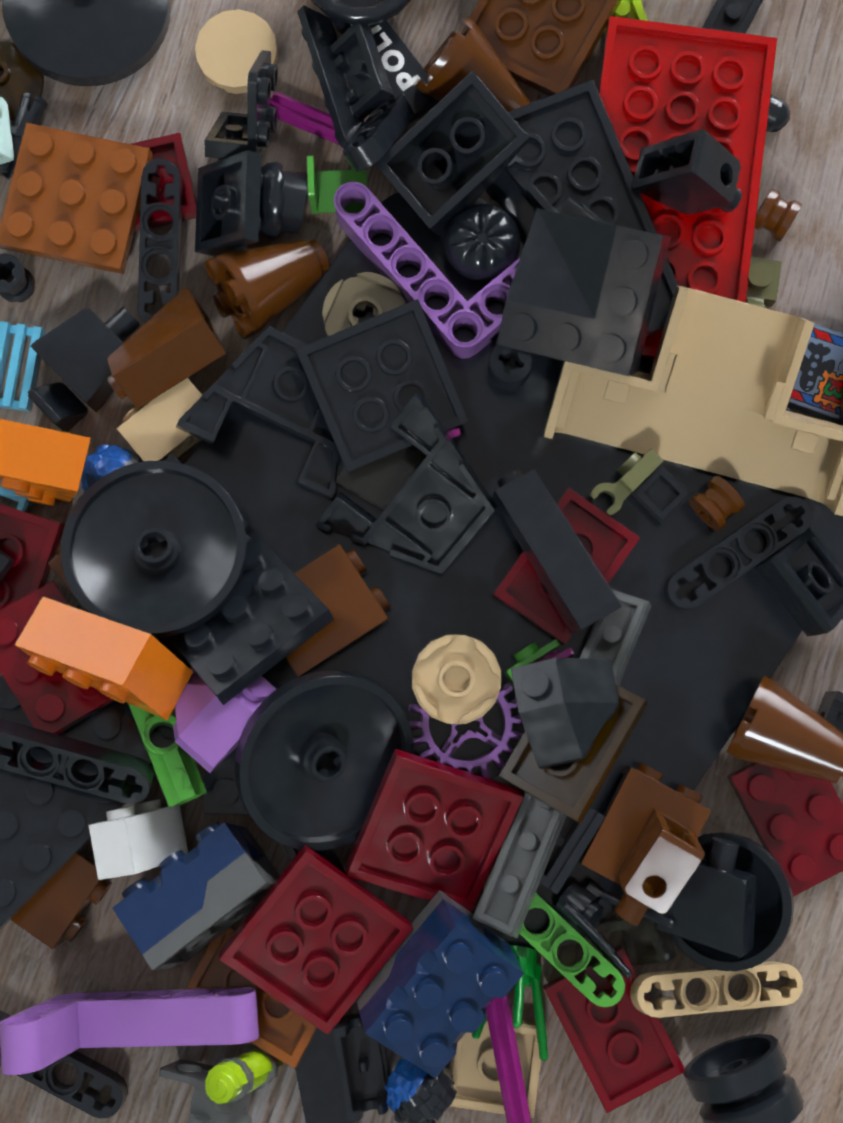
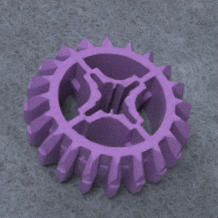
(498, 743)

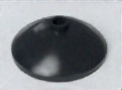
(772, 908)

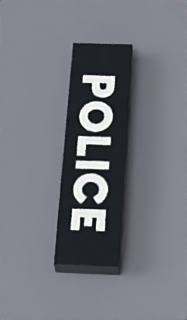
(399, 64)

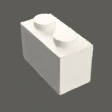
(137, 839)

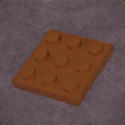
(74, 198)

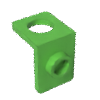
(324, 184)
(530, 654)

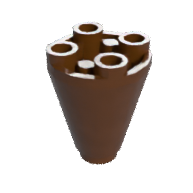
(264, 281)

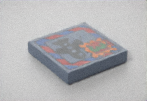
(820, 375)

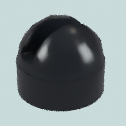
(778, 114)

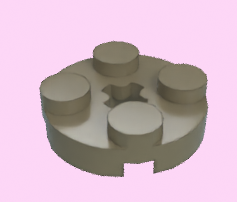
(356, 294)

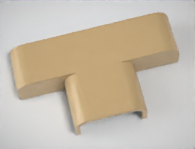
(712, 400)

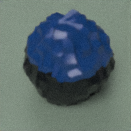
(418, 1095)

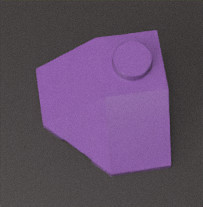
(207, 726)

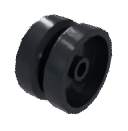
(744, 1082)

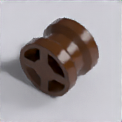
(776, 214)
(717, 503)

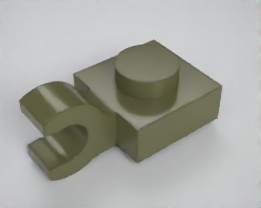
(763, 282)
(634, 472)

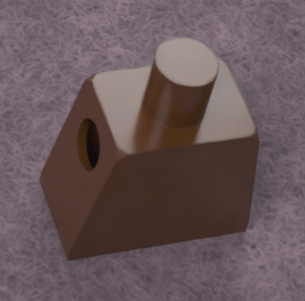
(662, 851)

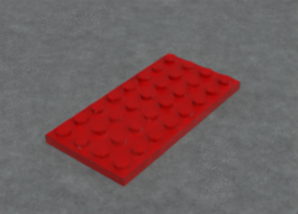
(687, 79)

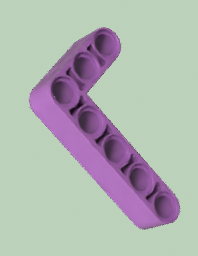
(429, 281)
(126, 1020)

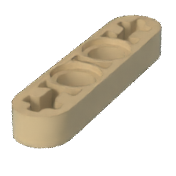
(717, 994)

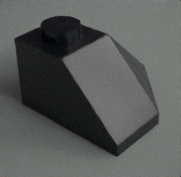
(564, 706)

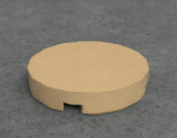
(230, 46)
(456, 679)

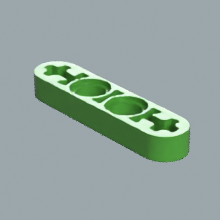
(548, 942)

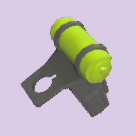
(227, 1088)

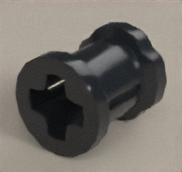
(22, 285)

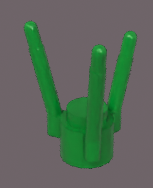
(532, 974)

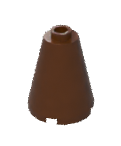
(469, 53)
(788, 735)

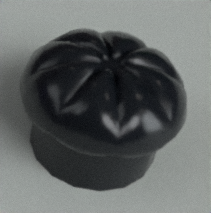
(281, 200)
(481, 241)

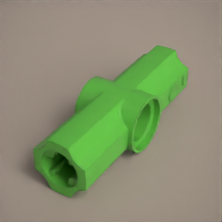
(172, 765)

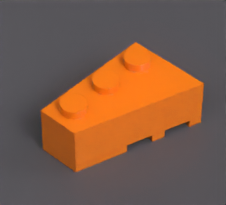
(41, 462)
(104, 655)

